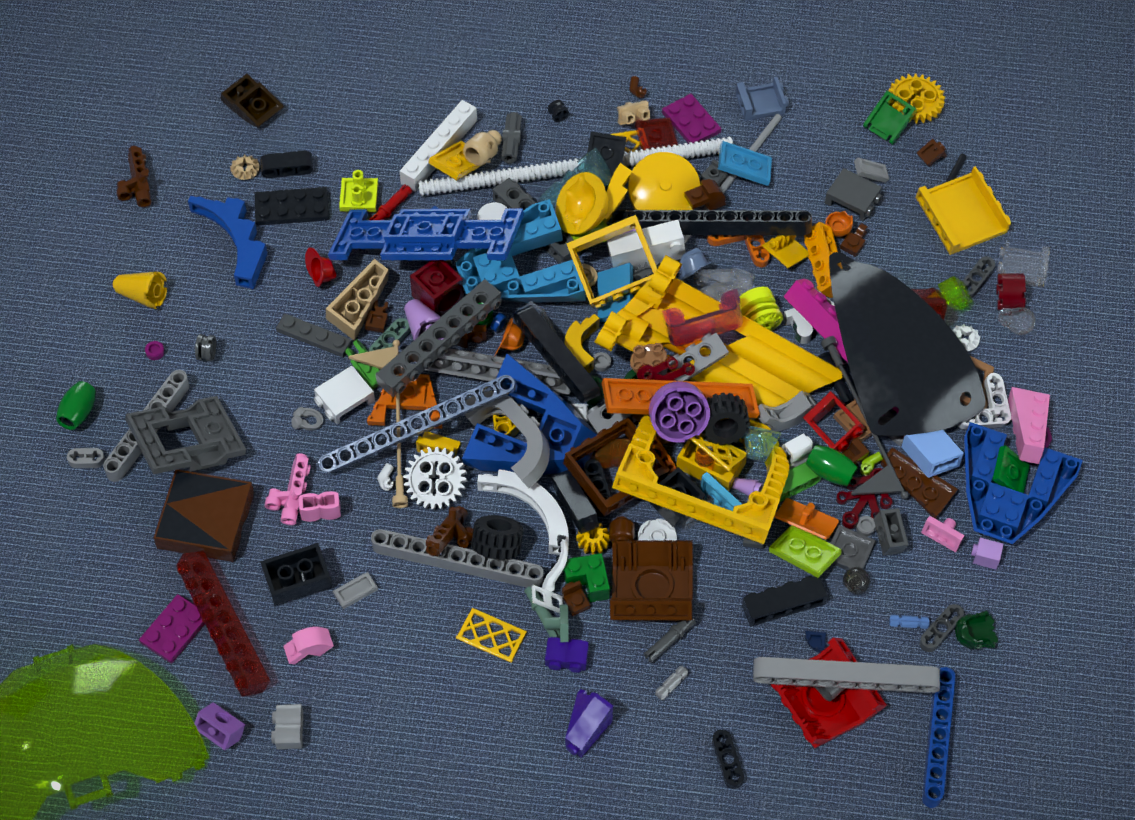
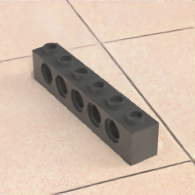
(512, 196)

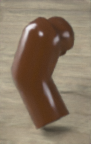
(635, 89)

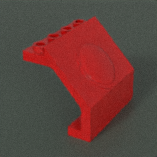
(826, 719)

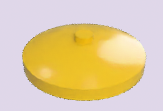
(661, 182)

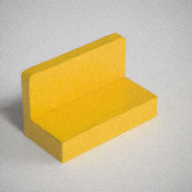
(433, 440)

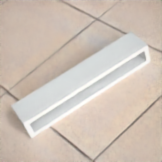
(446, 135)

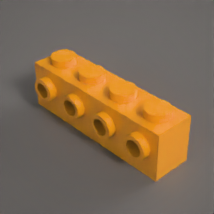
(820, 246)

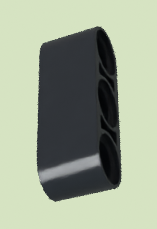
(286, 164)
(598, 480)

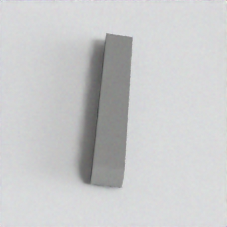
(126, 444)

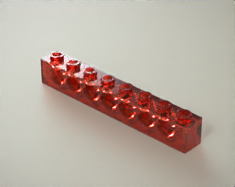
(222, 623)

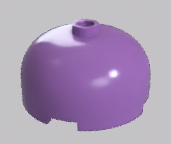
(679, 411)

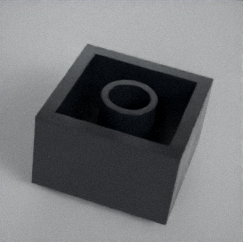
(681, 482)

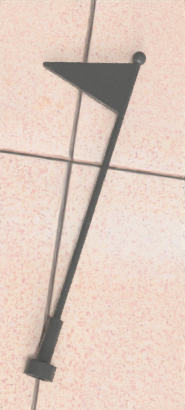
(885, 480)

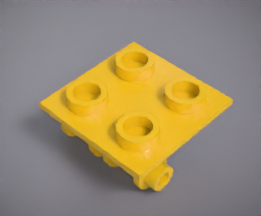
(786, 250)

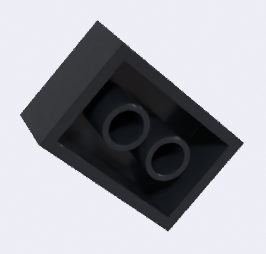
(296, 574)

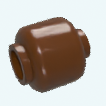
(621, 529)

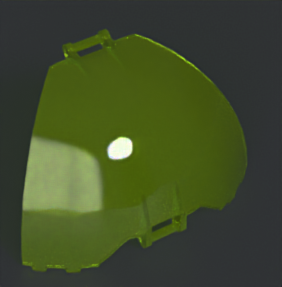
(88, 718)

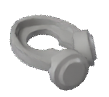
(298, 423)

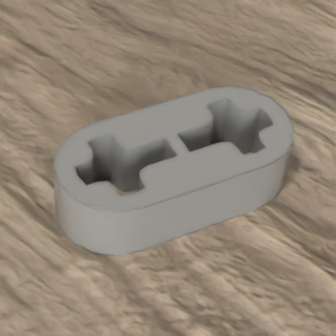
(86, 458)

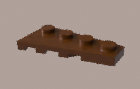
(929, 492)

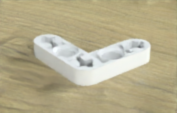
(994, 408)

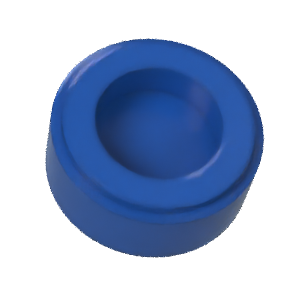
(498, 322)

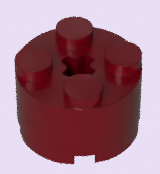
(1010, 290)

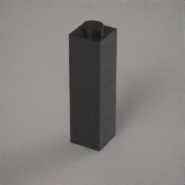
(575, 501)

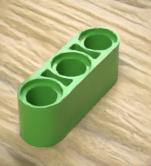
(798, 480)

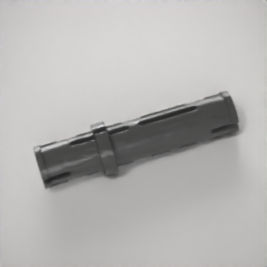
(676, 632)

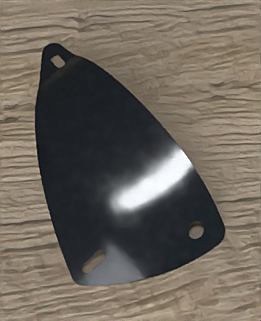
(901, 353)

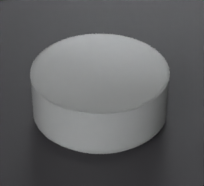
(602, 361)
(865, 526)

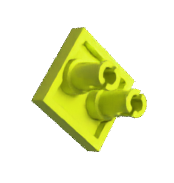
(358, 193)

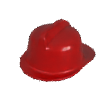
(319, 267)

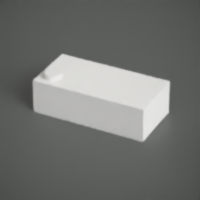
(661, 239)

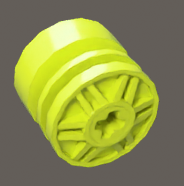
(761, 307)

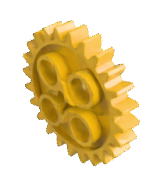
(920, 94)

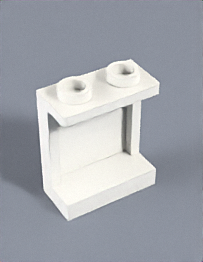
(343, 394)

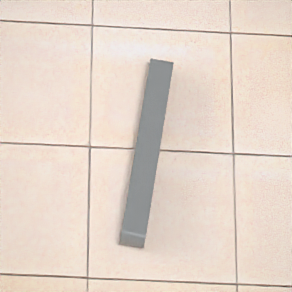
(464, 565)
(846, 674)

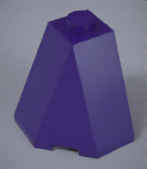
(588, 721)

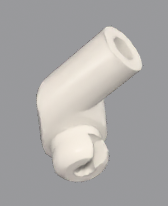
(384, 479)

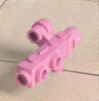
(290, 498)

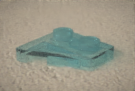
(760, 442)

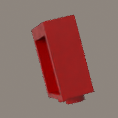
(821, 410)

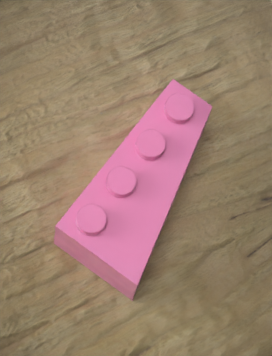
(1029, 421)

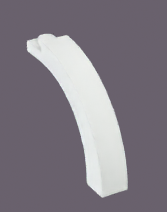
(536, 496)

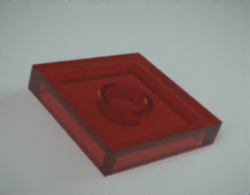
(655, 133)

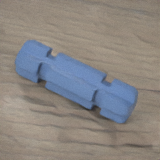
(909, 621)

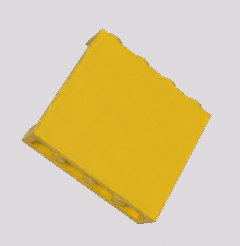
(963, 211)

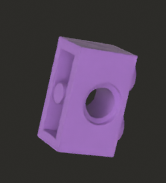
(219, 726)

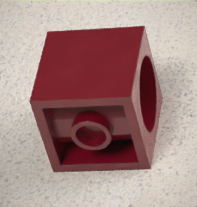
(437, 286)

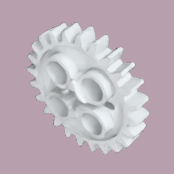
(452, 478)

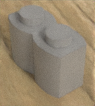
(288, 726)

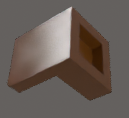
(856, 452)

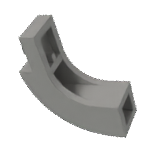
(787, 414)

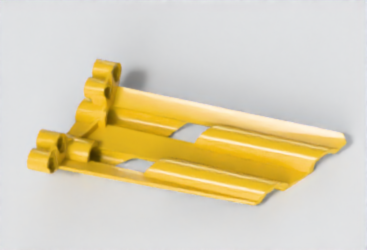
(761, 358)

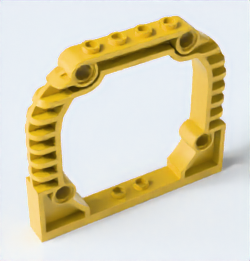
(747, 520)

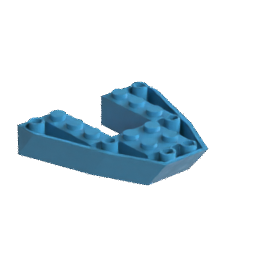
(550, 284)

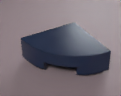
(816, 640)

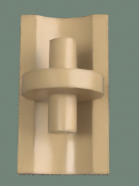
(633, 112)

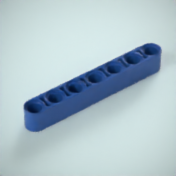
(936, 745)

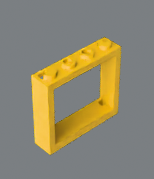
(601, 236)

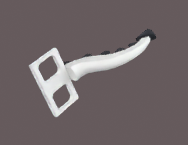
(551, 577)

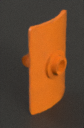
(807, 518)

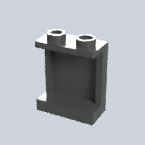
(854, 193)

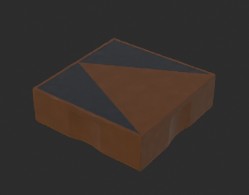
(204, 515)

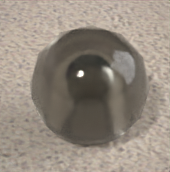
(856, 580)

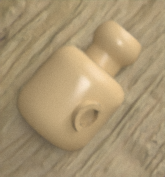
(482, 147)

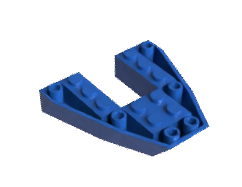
(560, 424)
(1003, 511)

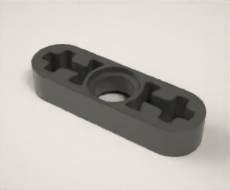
(977, 270)
(941, 636)

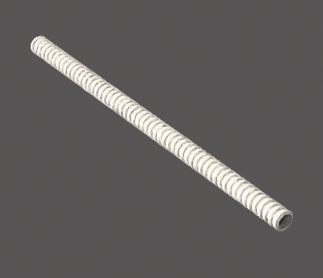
(560, 168)

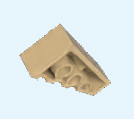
(352, 306)

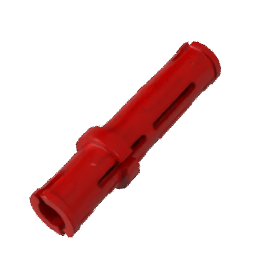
(385, 210)

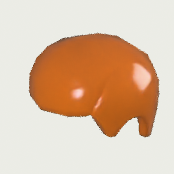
(840, 223)

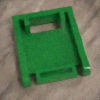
(887, 120)

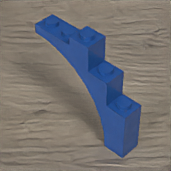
(230, 217)

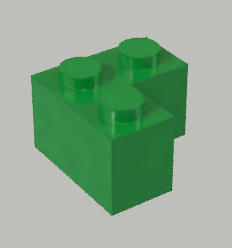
(590, 572)

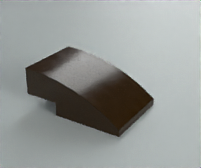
(251, 101)

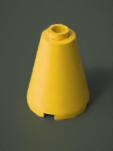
(142, 287)

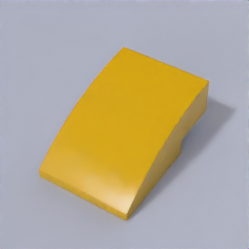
(616, 190)

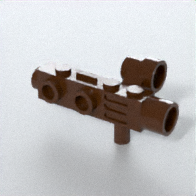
(139, 181)
(449, 528)

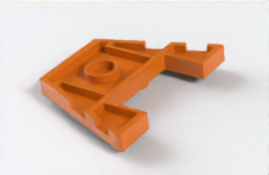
(416, 396)

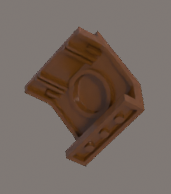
(652, 580)

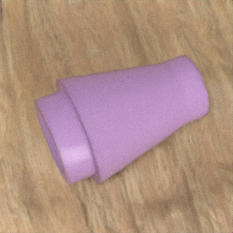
(747, 485)

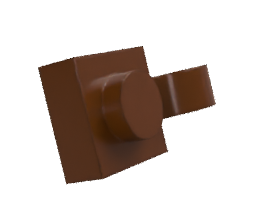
(854, 242)

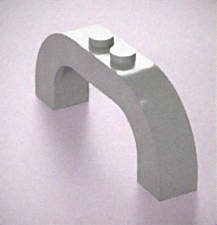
(537, 455)

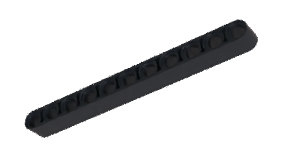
(725, 221)

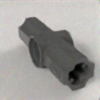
(511, 137)

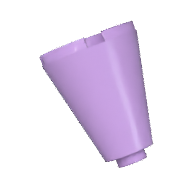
(419, 317)

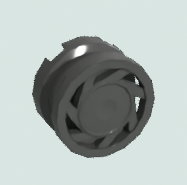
(205, 347)

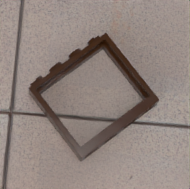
(588, 446)

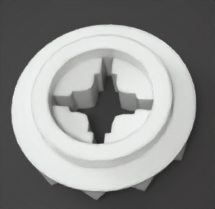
(973, 339)

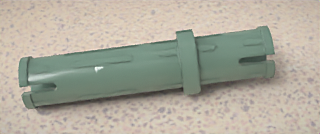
(542, 612)

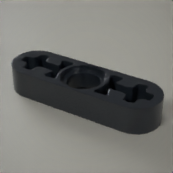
(717, 745)

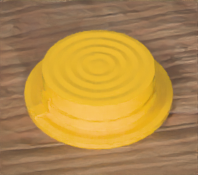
(581, 203)

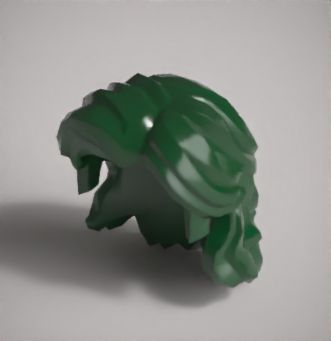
(975, 631)

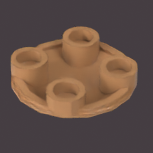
(647, 354)

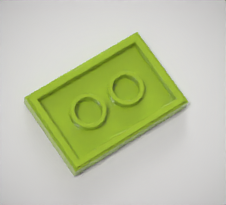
(805, 551)

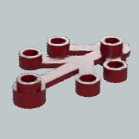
(671, 376)
(870, 498)

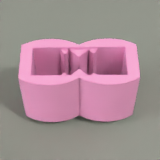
(323, 506)

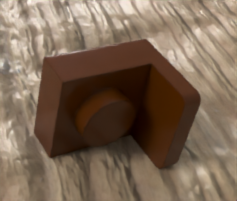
(932, 152)
(575, 598)

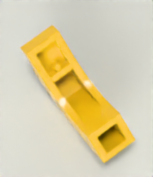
(577, 335)

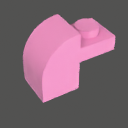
(308, 642)

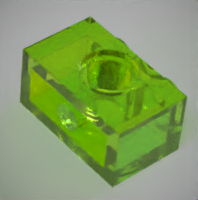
(955, 293)

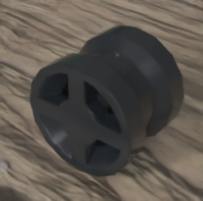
(558, 110)

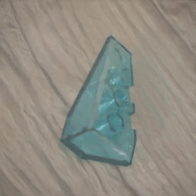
(591, 162)

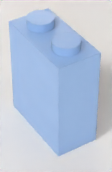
(932, 452)

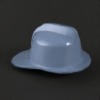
(692, 262)

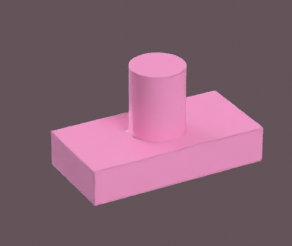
(943, 532)

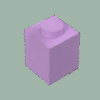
(987, 553)

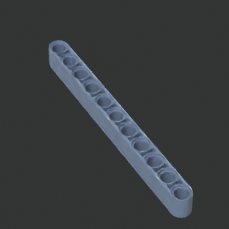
(407, 424)

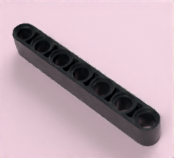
(556, 354)

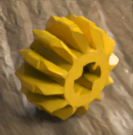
(597, 544)

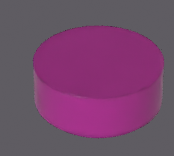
(154, 350)

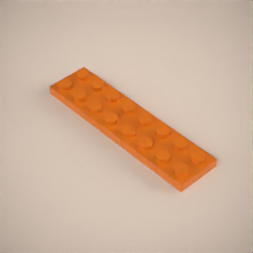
(635, 395)

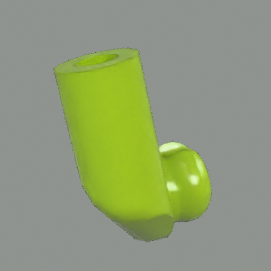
(869, 463)

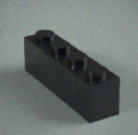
(784, 600)

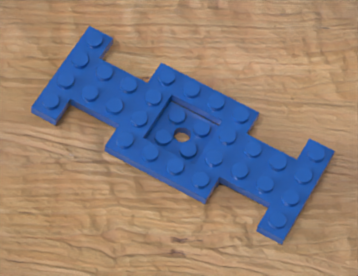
(426, 234)

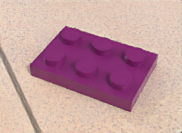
(691, 119)
(173, 629)

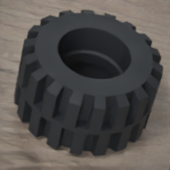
(730, 429)
(497, 537)

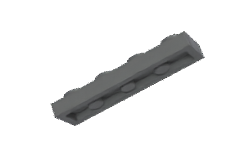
(313, 335)

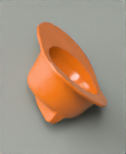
(512, 337)

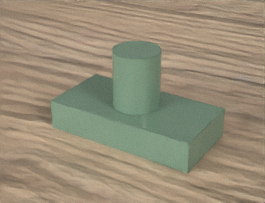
(559, 623)

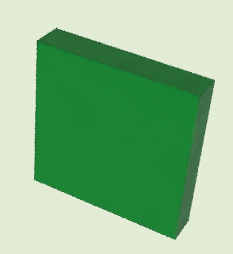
(1010, 470)

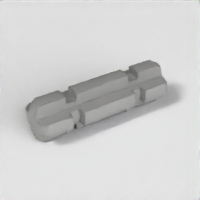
(671, 683)

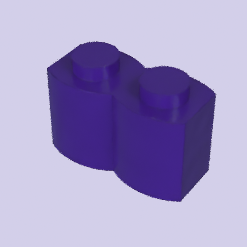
(566, 654)

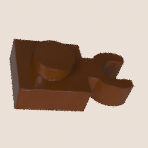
(377, 319)

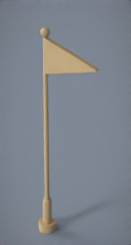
(379, 359)

